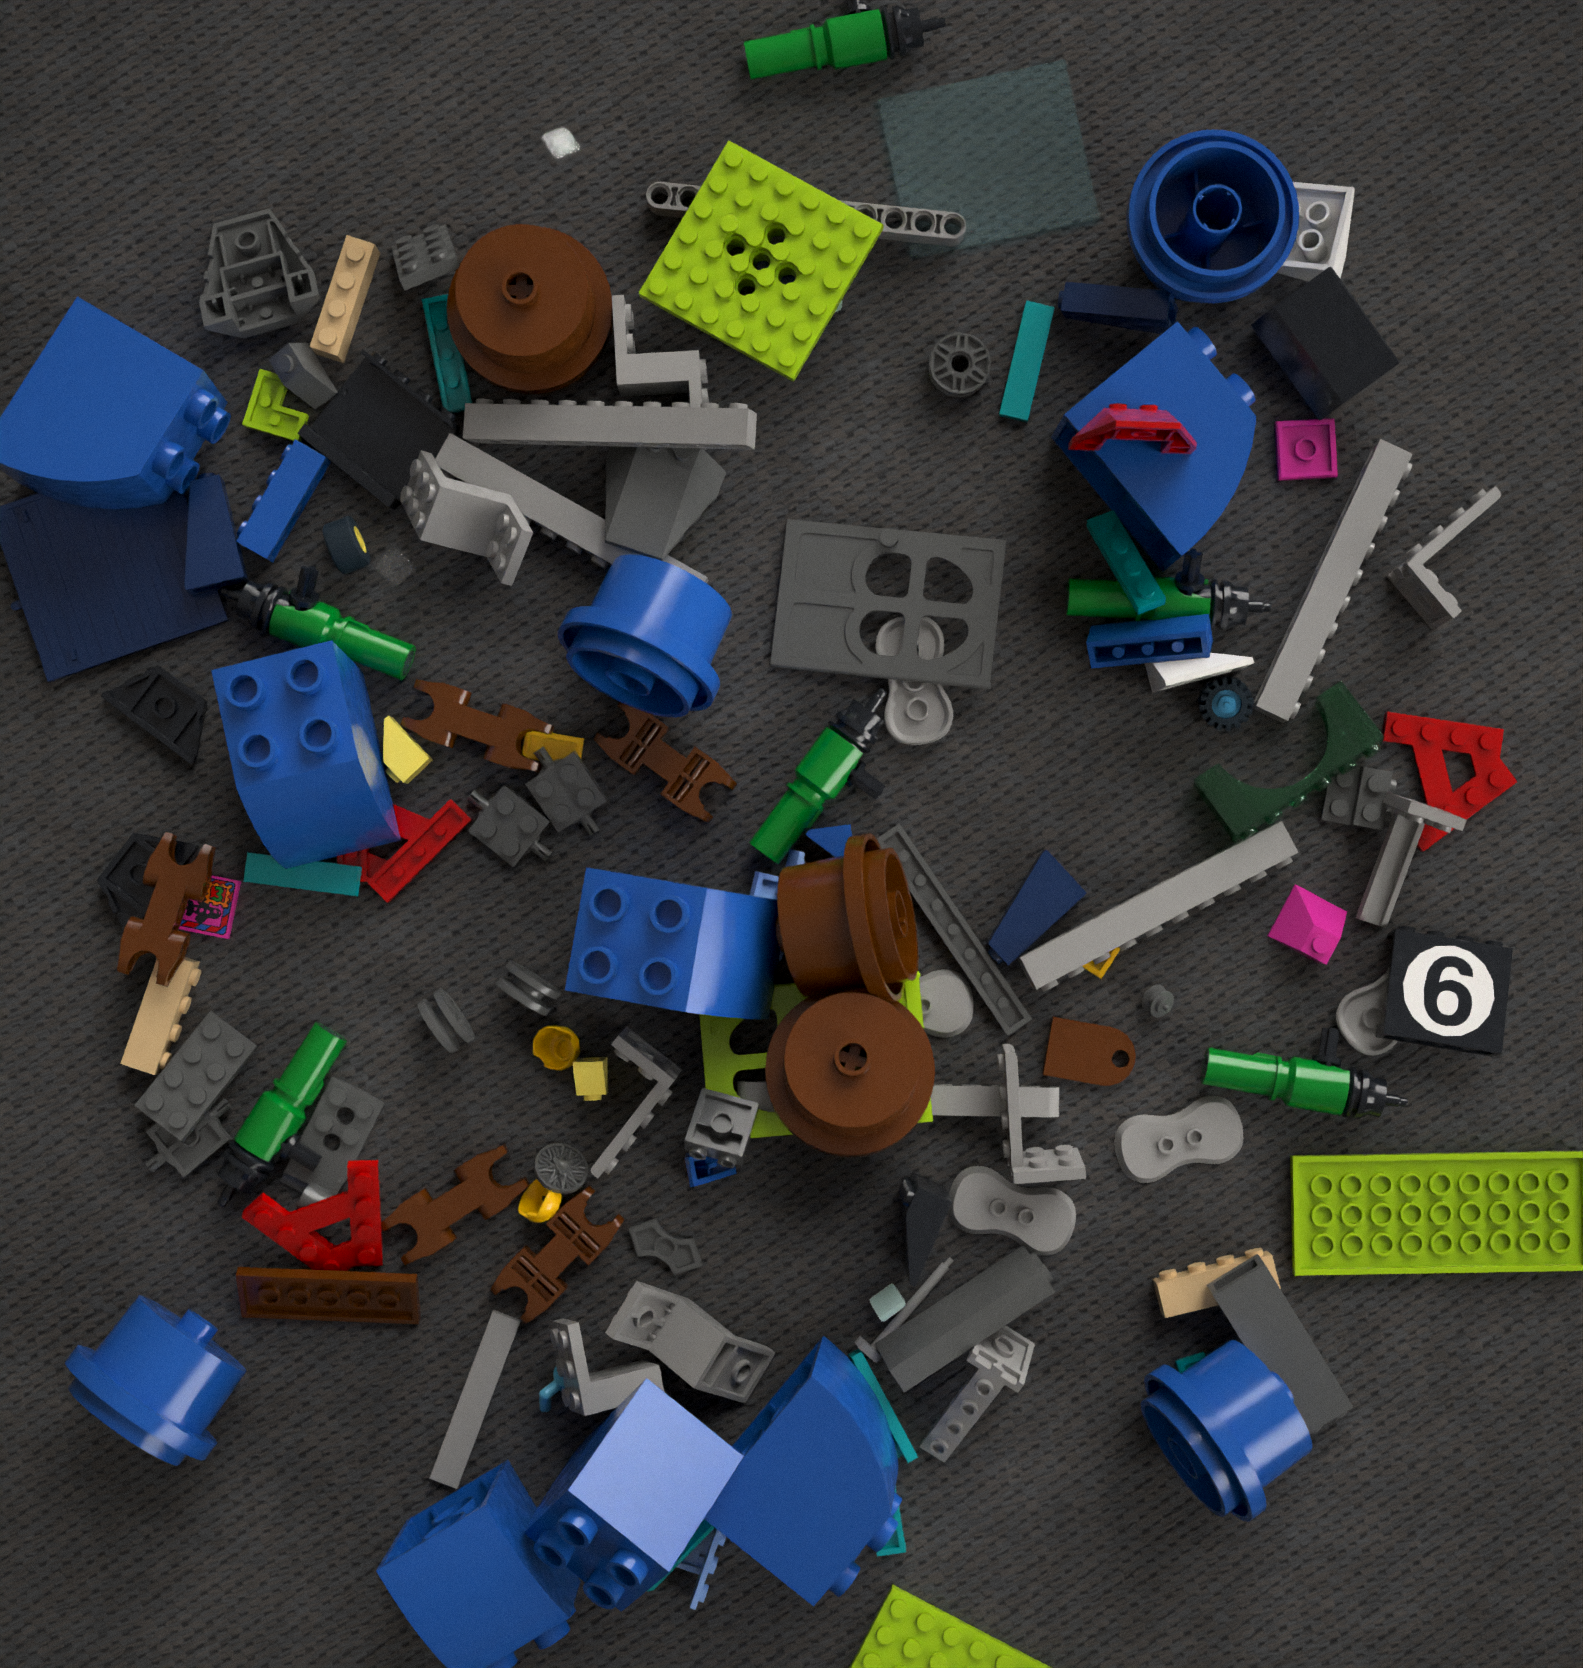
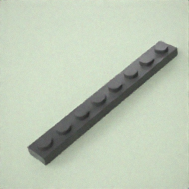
(956, 933)

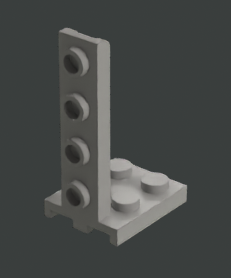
(1420, 584)
(1397, 854)
(651, 1065)
(1034, 1163)
(999, 1362)

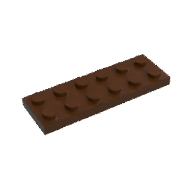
(328, 1295)

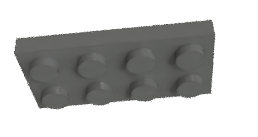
(424, 256)
(196, 1076)

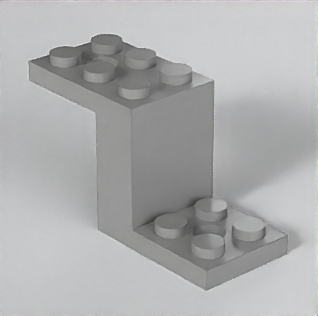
(654, 372)
(466, 517)
(690, 1342)
(600, 1390)

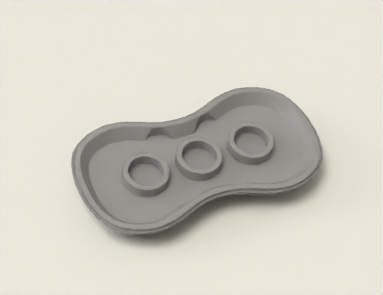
(915, 710)
(945, 1003)
(1360, 1015)
(1200, 1133)
(1033, 1217)

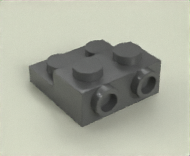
(1358, 798)
(721, 1128)

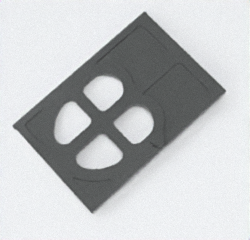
(827, 598)

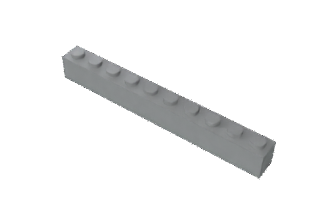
(610, 425)
(536, 502)
(1332, 581)
(1156, 906)

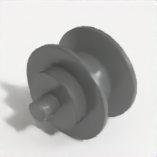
(1157, 1001)

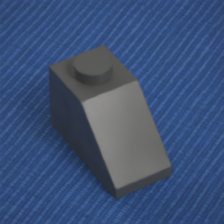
(303, 374)

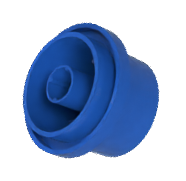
(1212, 216)
(649, 637)
(157, 1380)
(1226, 1428)

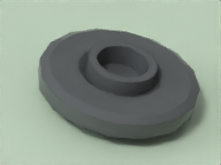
(561, 1168)

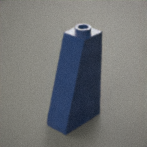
(1119, 306)
(211, 546)
(1036, 906)

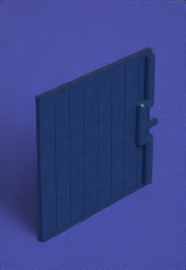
(101, 579)

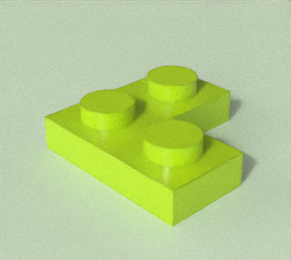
(266, 409)

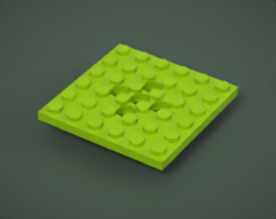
(744, 207)

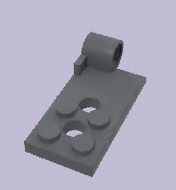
(331, 1171)

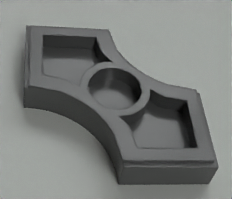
(653, 1240)

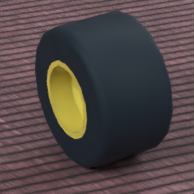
(346, 545)

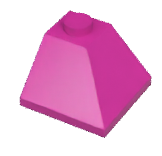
(1309, 925)

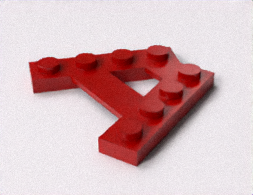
(1428, 740)
(424, 843)
(297, 1228)

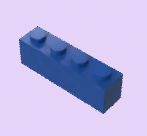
(283, 500)
(1150, 641)

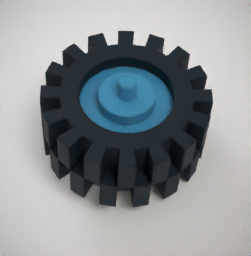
(1225, 702)

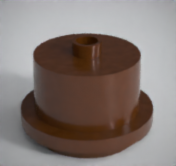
(530, 309)
(848, 922)
(833, 1104)

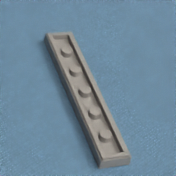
(475, 1399)

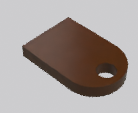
(1085, 1052)

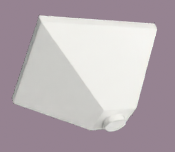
(1321, 230)
(1180, 672)

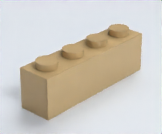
(345, 299)
(159, 1019)
(1188, 1289)

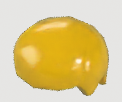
(556, 1047)
(534, 1208)

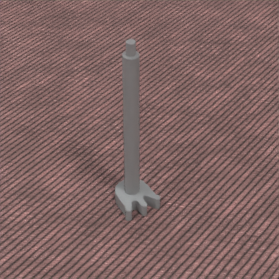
(872, 1350)

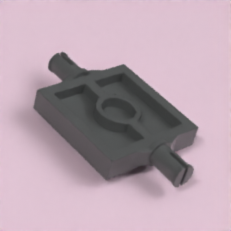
(566, 791)
(509, 825)
(197, 1147)

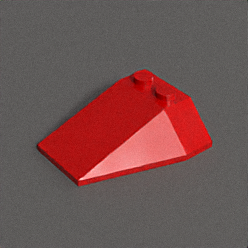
(1134, 424)

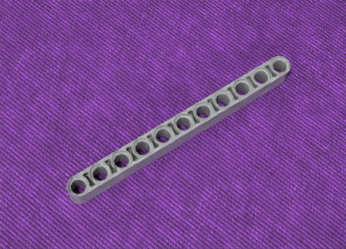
(908, 216)
(951, 1100)

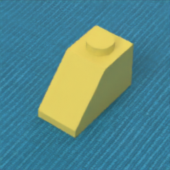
(402, 753)
(591, 1077)

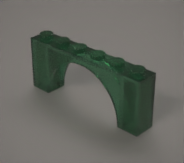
(1246, 807)

